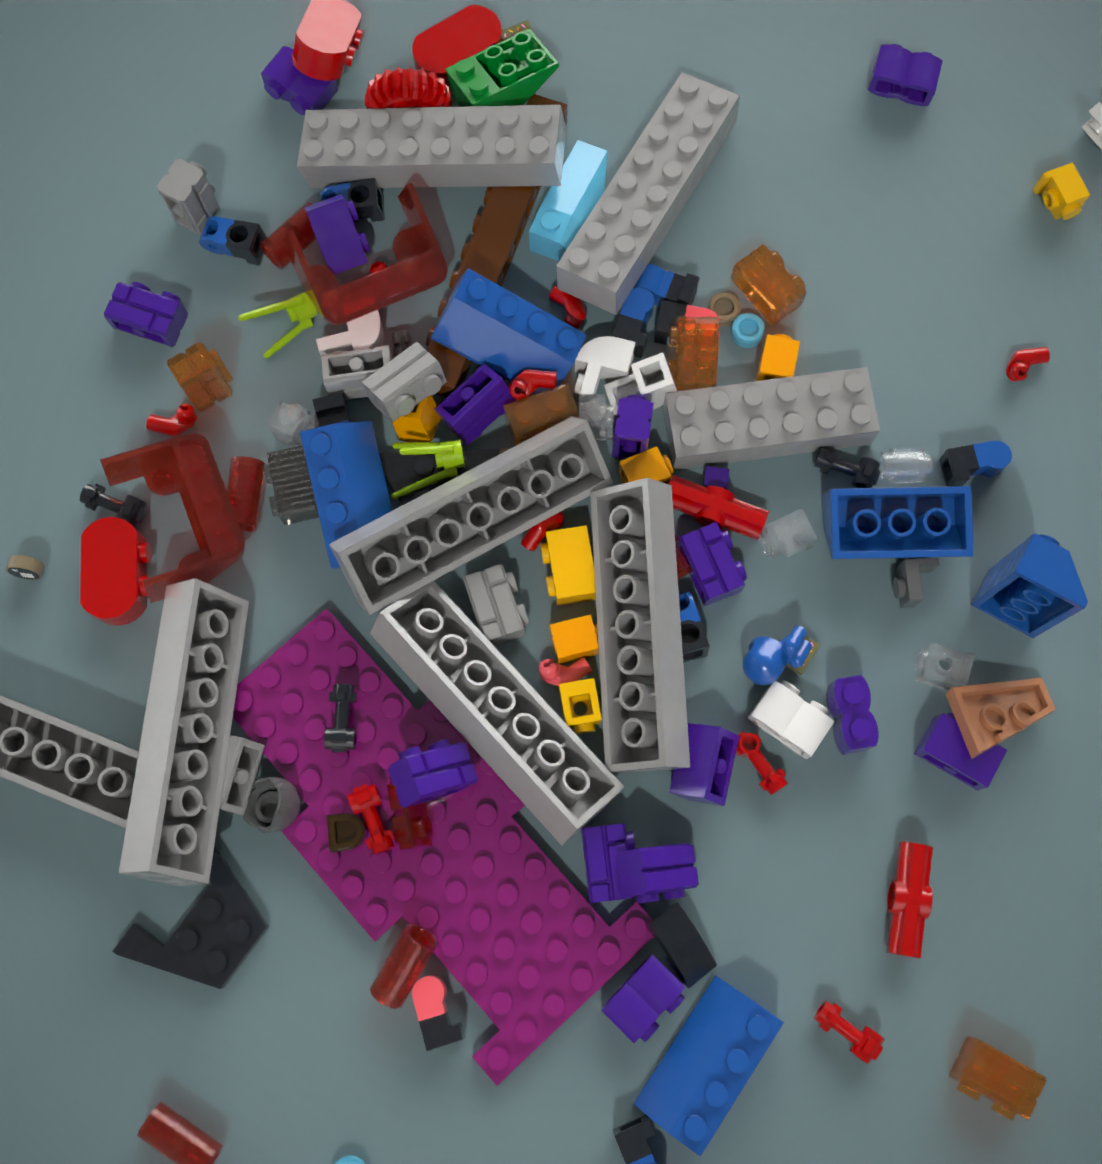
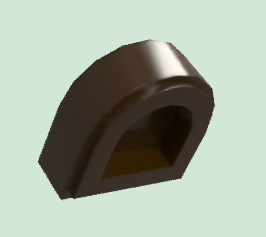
(345, 832)

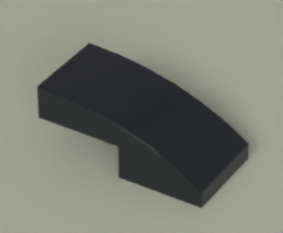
(682, 944)

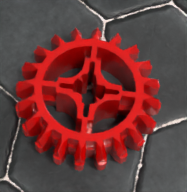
(407, 90)

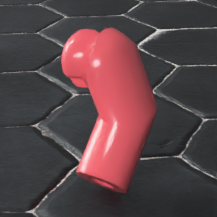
(557, 674)

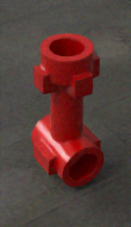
(749, 747)
(364, 801)
(865, 1042)

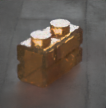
(769, 284)
(695, 352)
(201, 376)
(539, 412)
(998, 1078)

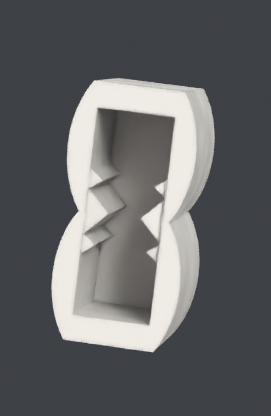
(791, 718)

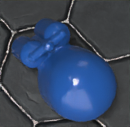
(770, 657)

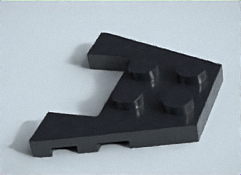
(211, 937)

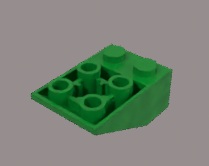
(502, 73)

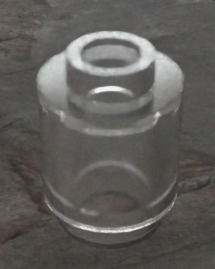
(905, 465)

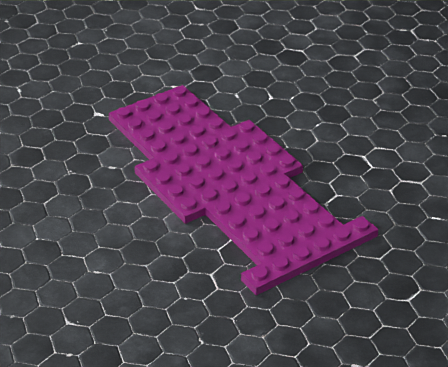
(483, 887)

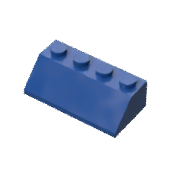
(505, 331)
(345, 478)
(898, 522)
(1032, 587)
(708, 1065)

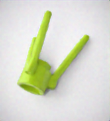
(297, 308)
(447, 455)

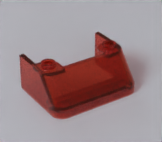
(417, 270)
(186, 467)

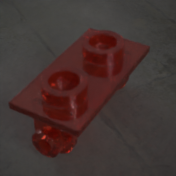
(414, 826)

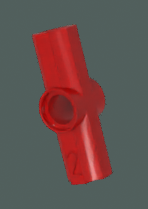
(717, 506)
(909, 899)

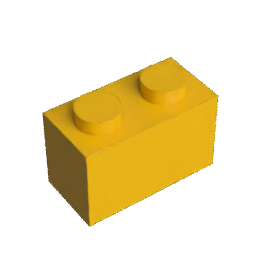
(570, 565)

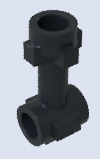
(864, 473)
(130, 510)
(341, 737)

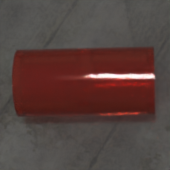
(273, 245)
(245, 490)
(403, 966)
(178, 1138)

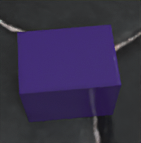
(716, 477)

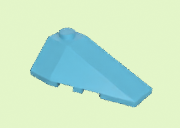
(570, 204)

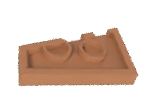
(997, 710)

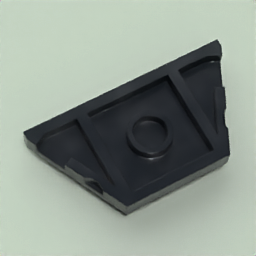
(409, 469)

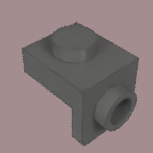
(908, 584)

